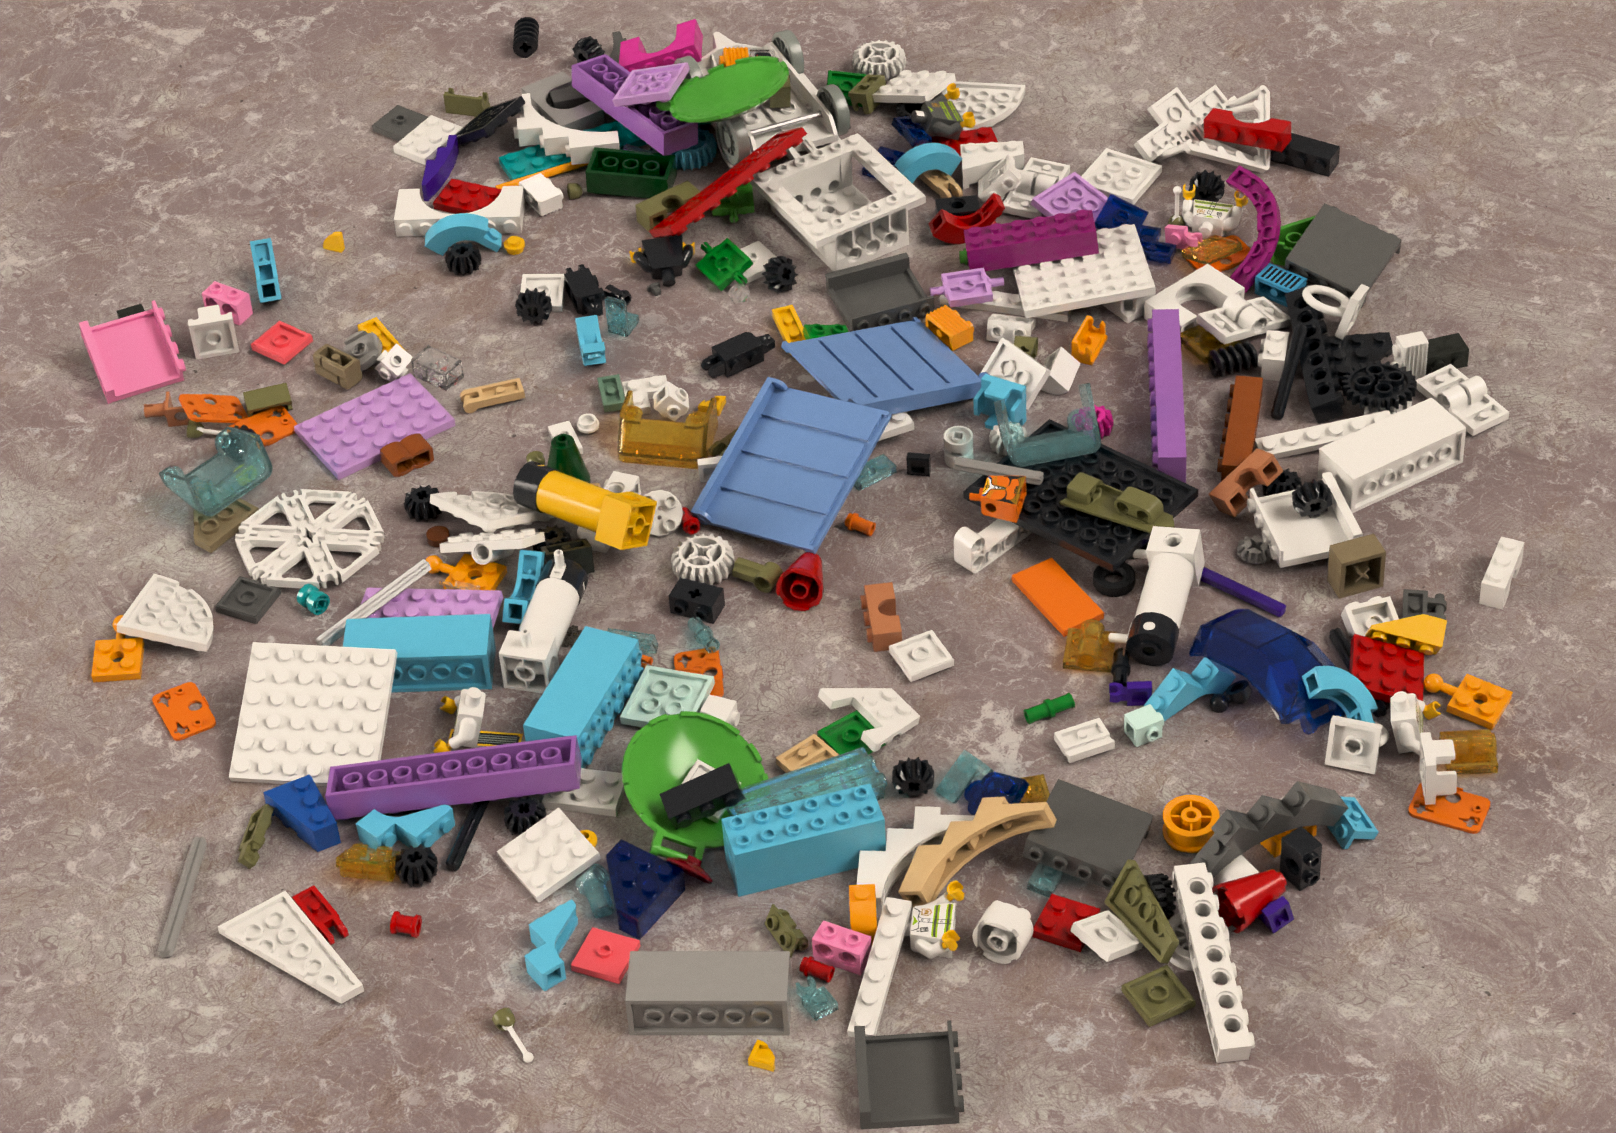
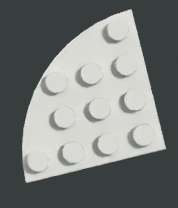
(987, 101)
(487, 509)
(169, 615)

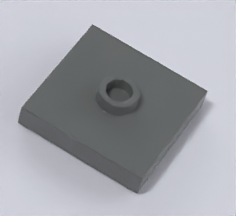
(398, 122)

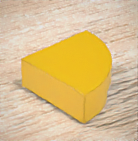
(334, 242)
(720, 403)
(762, 1056)

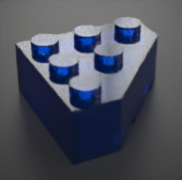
(641, 887)

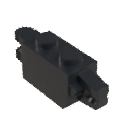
(584, 291)
(737, 354)

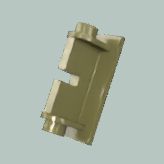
(785, 931)

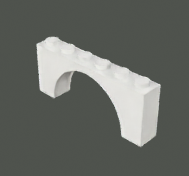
(416, 218)

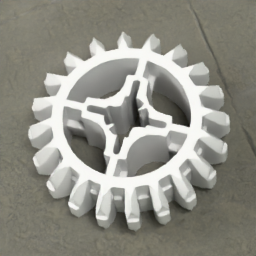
(879, 59)
(703, 559)

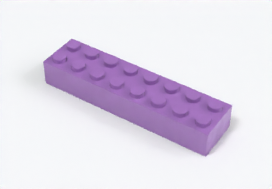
(600, 81)

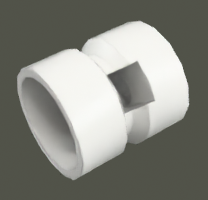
(957, 443)

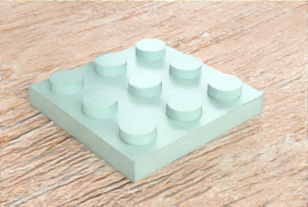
(665, 692)

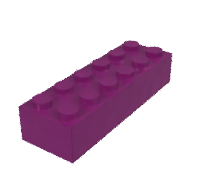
(1031, 241)

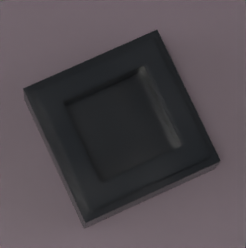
(918, 464)

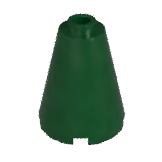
(567, 458)

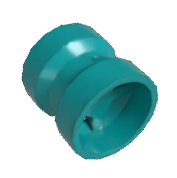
(313, 599)

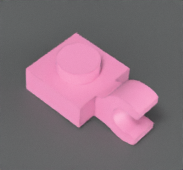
(1181, 237)

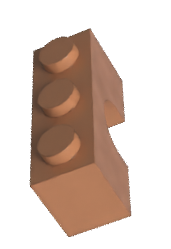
(1256, 469)
(881, 616)

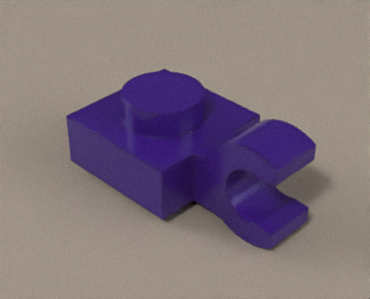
(1135, 693)

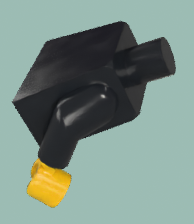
(664, 257)

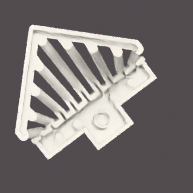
(1183, 128)

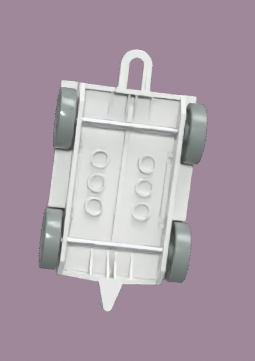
(820, 112)

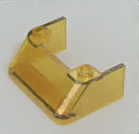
(665, 441)

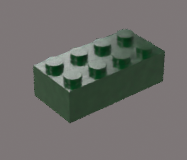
(630, 173)

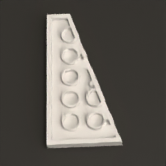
(290, 941)

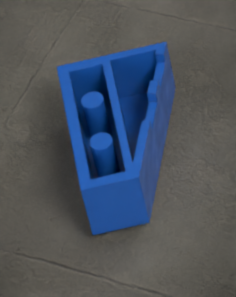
(305, 812)

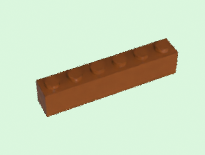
(1241, 423)

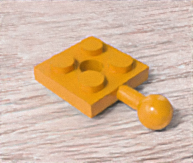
(488, 575)
(105, 651)
(1471, 689)

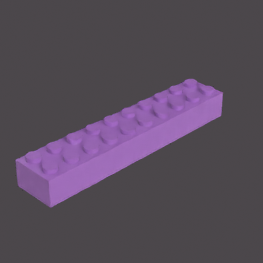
(1166, 394)
(454, 777)

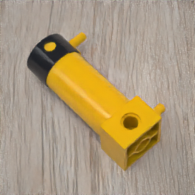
(616, 518)

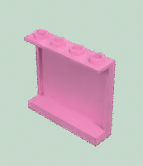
(133, 354)

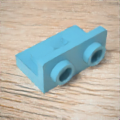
(1353, 824)

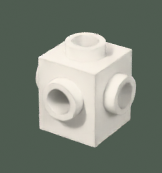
(393, 363)
(671, 401)

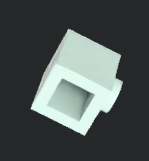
(1143, 725)

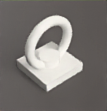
(1348, 309)
(1355, 744)

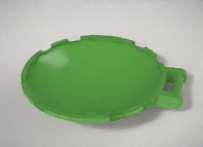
(727, 90)
(661, 759)

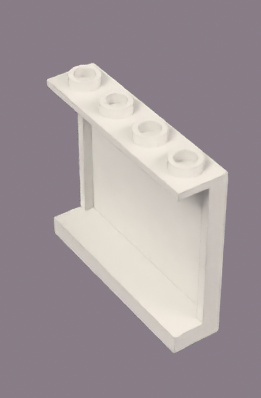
(1299, 538)

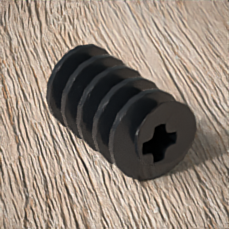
(525, 37)
(1232, 357)

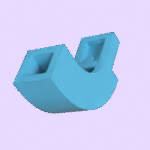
(928, 157)
(460, 228)
(265, 270)
(590, 340)
(529, 570)
(1341, 688)

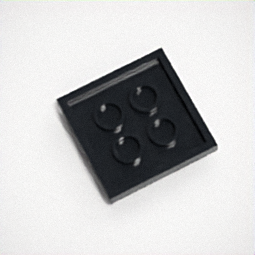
(488, 120)

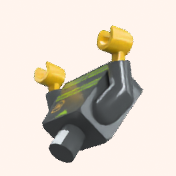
(941, 116)

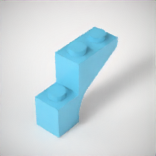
(1183, 688)
(412, 829)
(550, 936)

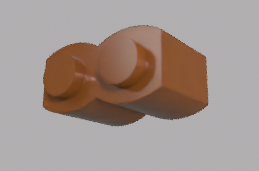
(406, 455)

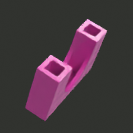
(687, 43)

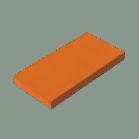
(1057, 595)

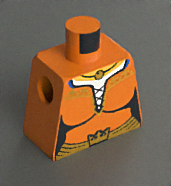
(1001, 497)

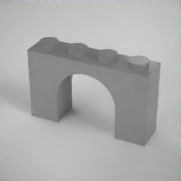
(577, 118)

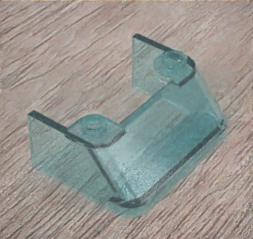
(1079, 439)

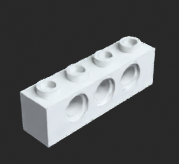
(617, 483)

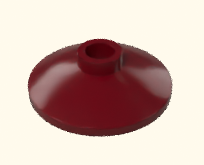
(691, 867)

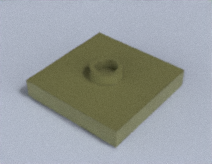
(1158, 995)

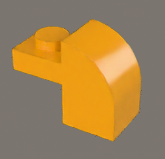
(863, 909)

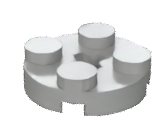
(369, 342)

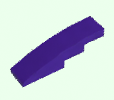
(438, 170)

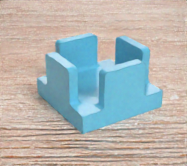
(998, 389)

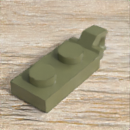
(254, 836)

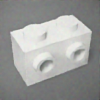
(1274, 354)

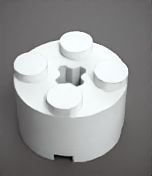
(1003, 932)

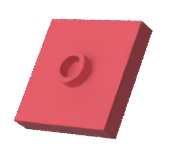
(281, 342)
(605, 955)

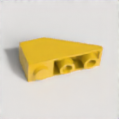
(1414, 632)

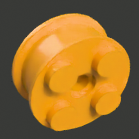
(1189, 822)

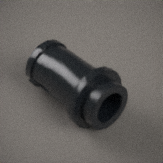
(617, 293)

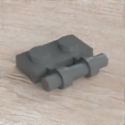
(1417, 602)

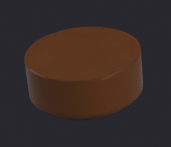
(437, 535)

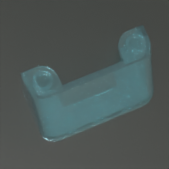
(225, 476)

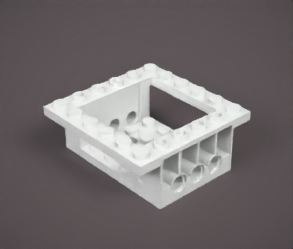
(830, 214)

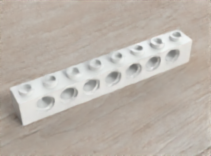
(1226, 1045)

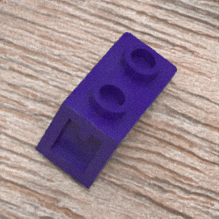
(1277, 914)

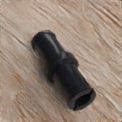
(1121, 668)

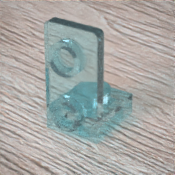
(618, 319)
(961, 775)

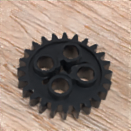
(1379, 385)

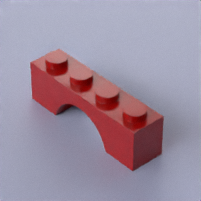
(1270, 134)

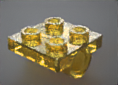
(1089, 648)
(1473, 751)
(367, 862)

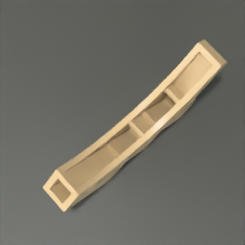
(964, 840)

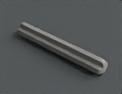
(994, 469)

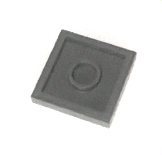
(248, 600)

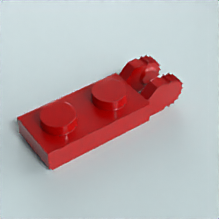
(320, 913)

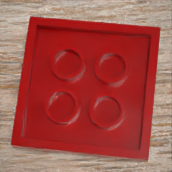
(1386, 668)

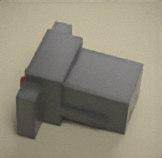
(655, 288)

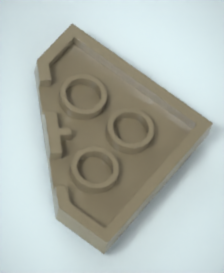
(215, 530)

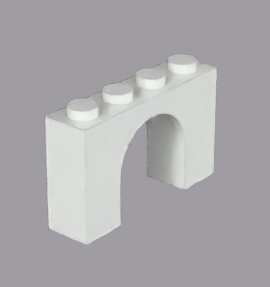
(1202, 284)

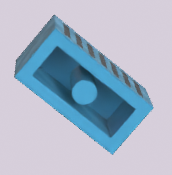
(1276, 282)

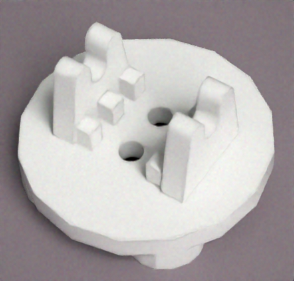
(670, 513)

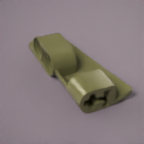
(1125, 507)

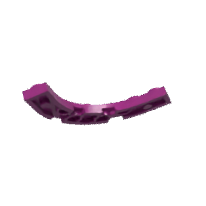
(1267, 225)

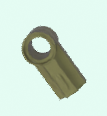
(762, 576)

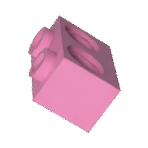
(229, 300)
(841, 947)

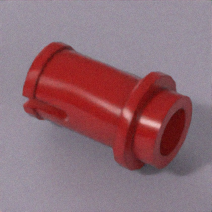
(690, 524)
(816, 969)

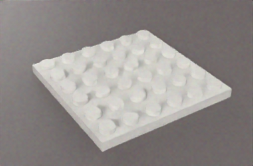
(1089, 280)
(311, 711)

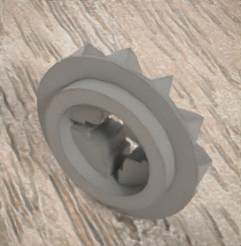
(1253, 555)

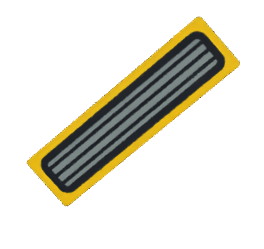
(489, 738)

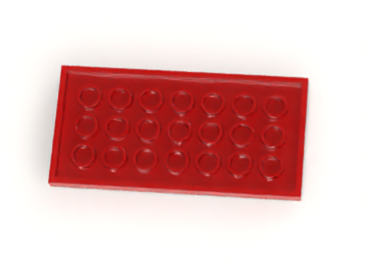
(726, 184)

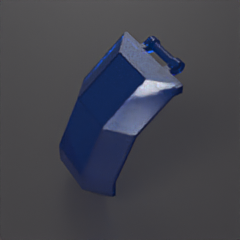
(1270, 660)

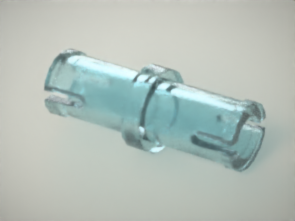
(703, 634)

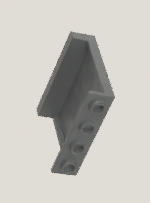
(1342, 252)
(878, 293)
(1090, 835)
(908, 1079)

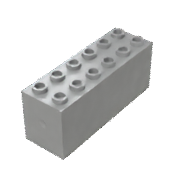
(709, 993)

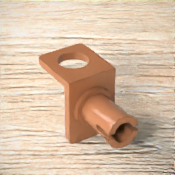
(165, 409)

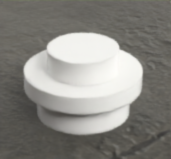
(587, 423)

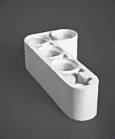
(979, 550)

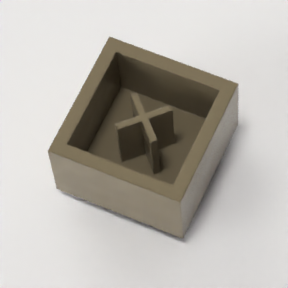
(1356, 565)

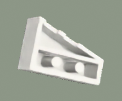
(982, 157)

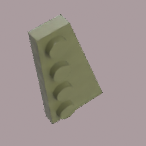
(1141, 913)

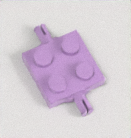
(967, 287)

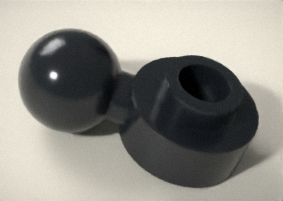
(1237, 693)

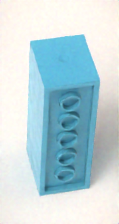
(431, 650)
(587, 691)
(802, 839)

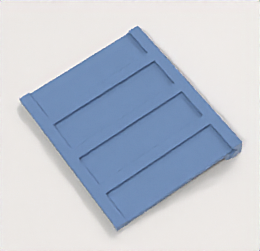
(888, 367)
(790, 466)

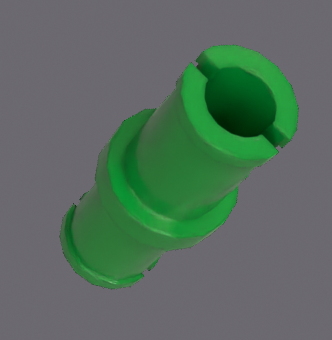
(1049, 708)

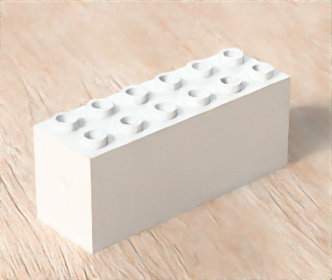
(1394, 453)

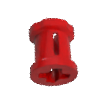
(405, 924)

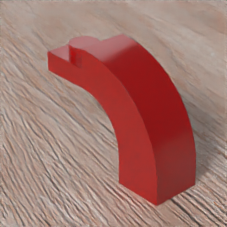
(951, 228)

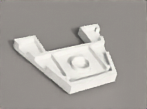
(879, 706)

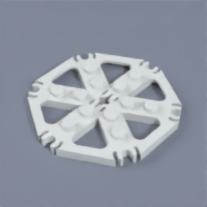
(295, 545)

